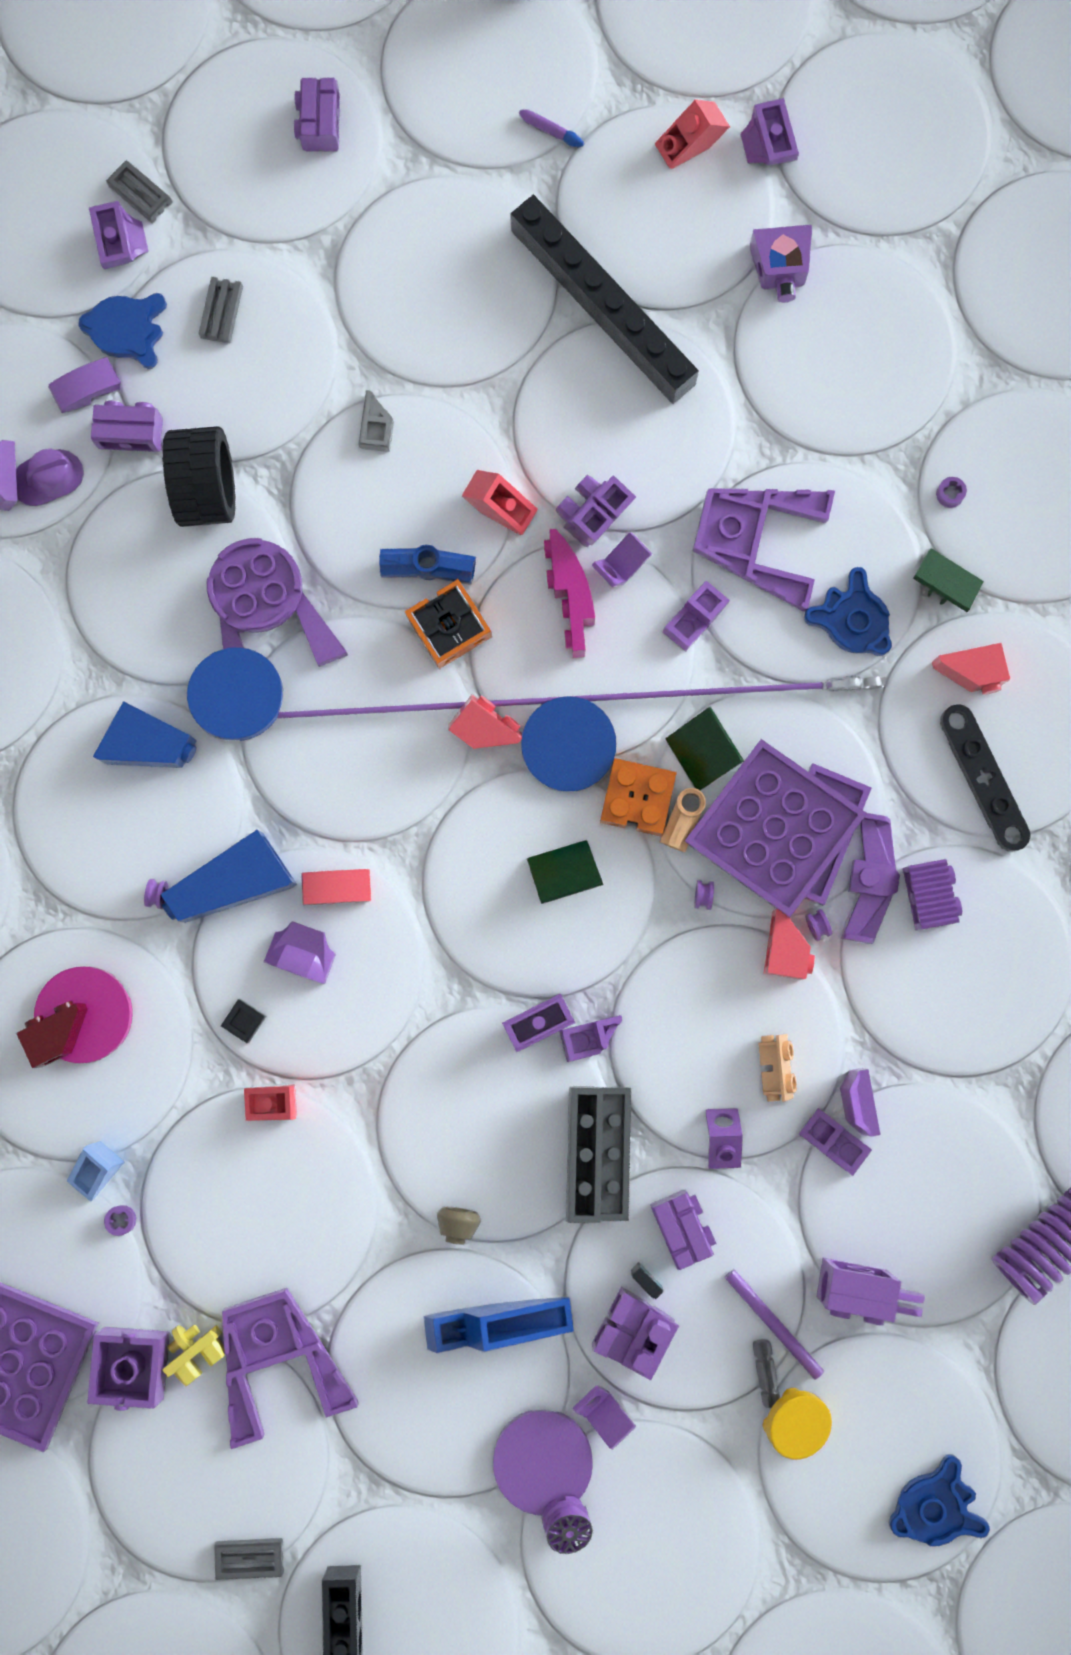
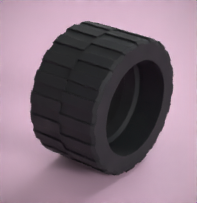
(199, 476)

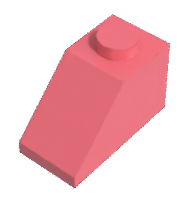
(499, 501)
(975, 668)
(787, 949)

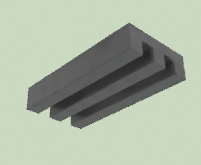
(156, 207)
(224, 285)
(248, 1545)

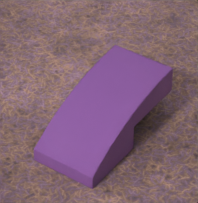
(82, 384)
(696, 616)
(835, 1142)

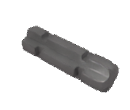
(766, 1372)

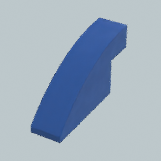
(498, 1324)

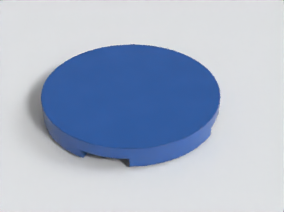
(235, 694)
(568, 743)

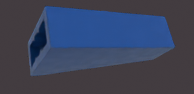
(229, 880)

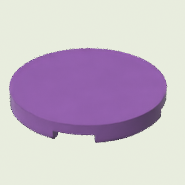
(254, 585)
(542, 1460)

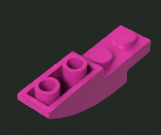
(570, 581)

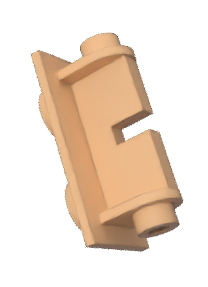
(780, 1080)

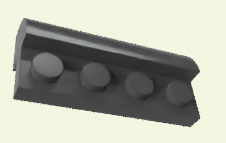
(598, 1154)

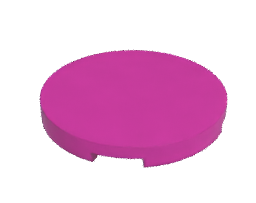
(107, 1015)

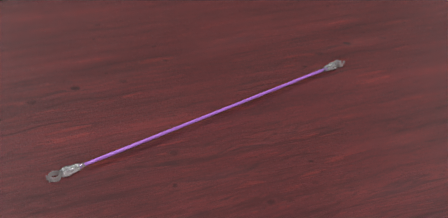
(845, 684)

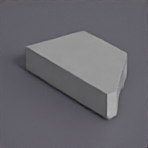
(375, 426)

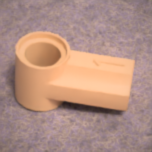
(682, 821)

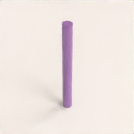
(774, 1324)

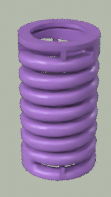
(1029, 1247)

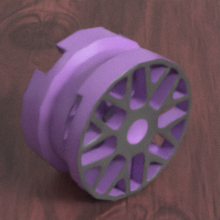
(566, 1523)

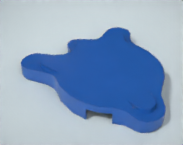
(124, 327)
(854, 618)
(935, 1507)

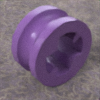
(958, 484)
(153, 892)
(704, 895)
(818, 924)
(108, 1220)

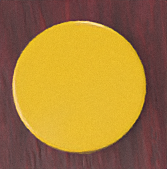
(798, 1424)

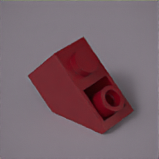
(54, 1036)

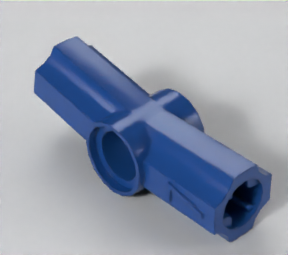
(406, 563)

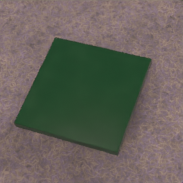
(948, 580)
(704, 749)
(564, 871)

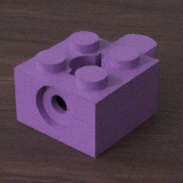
(864, 1292)

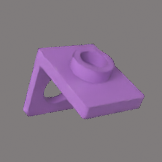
(623, 561)
(724, 1142)
(605, 1416)

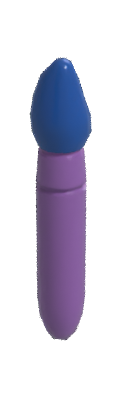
(551, 128)

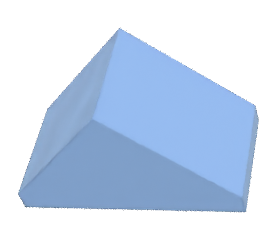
(94, 1169)

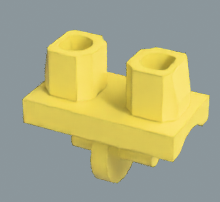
(183, 1365)

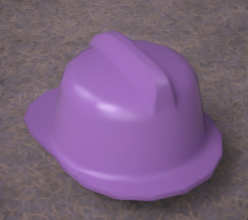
(48, 476)

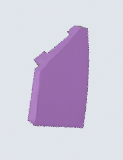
(588, 1038)

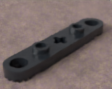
(994, 800)

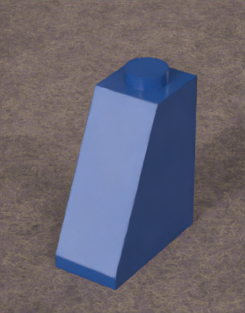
(144, 741)

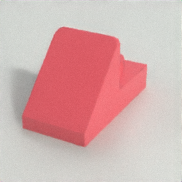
(270, 1103)

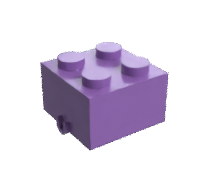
(128, 1367)

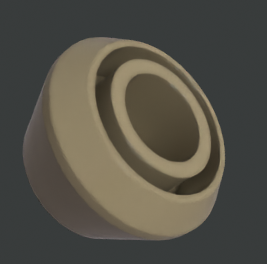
(457, 1224)

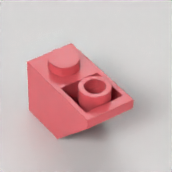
(692, 133)
(482, 726)

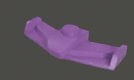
(873, 879)

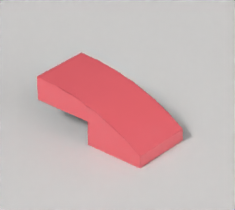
(336, 886)

